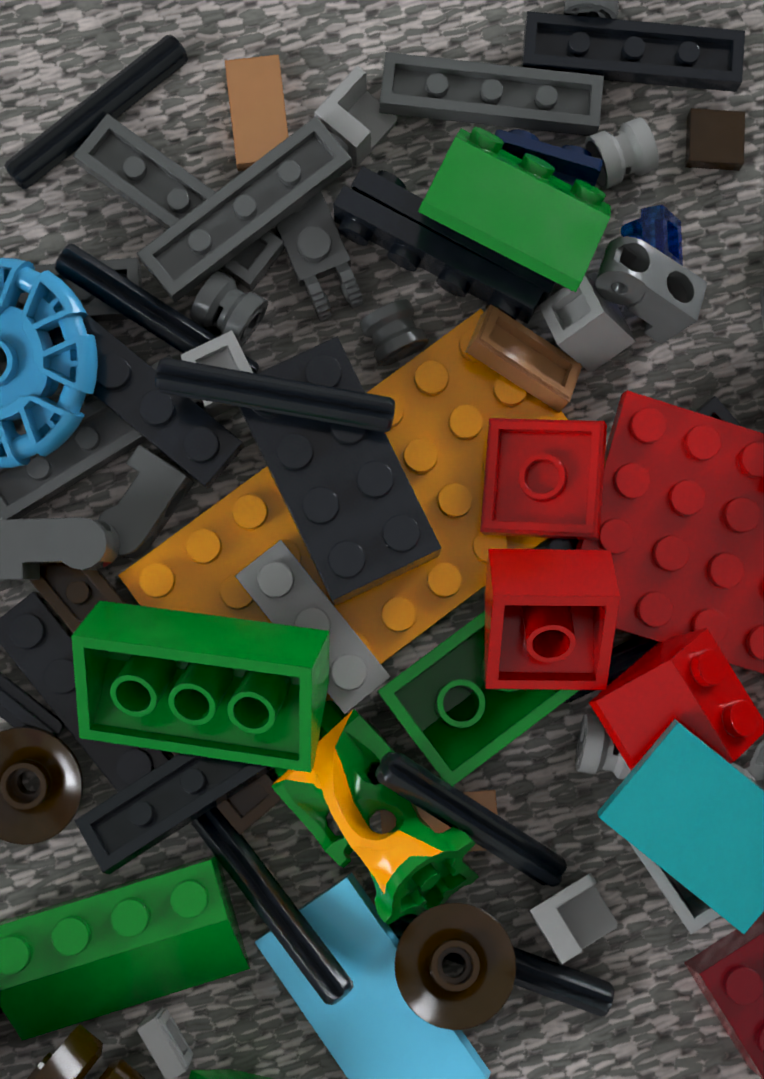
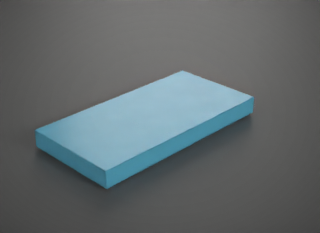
(372, 1027)

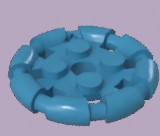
(37, 365)

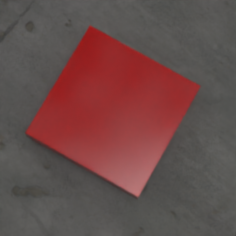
(544, 478)

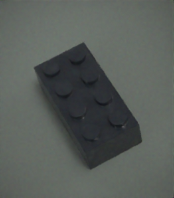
(342, 485)

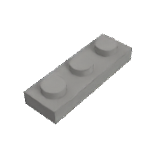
(294, 599)

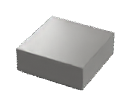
(165, 1043)

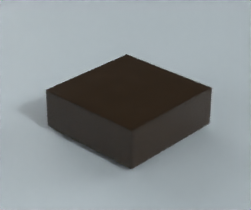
(715, 139)

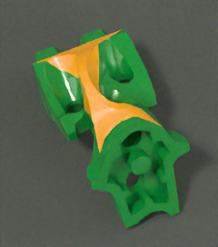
(409, 864)

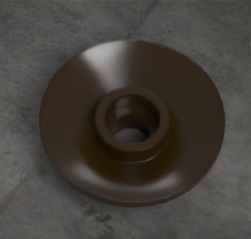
(44, 813)
(486, 974)

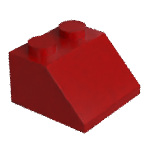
(549, 618)
(684, 682)

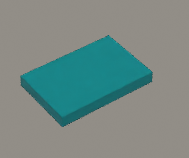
(696, 823)

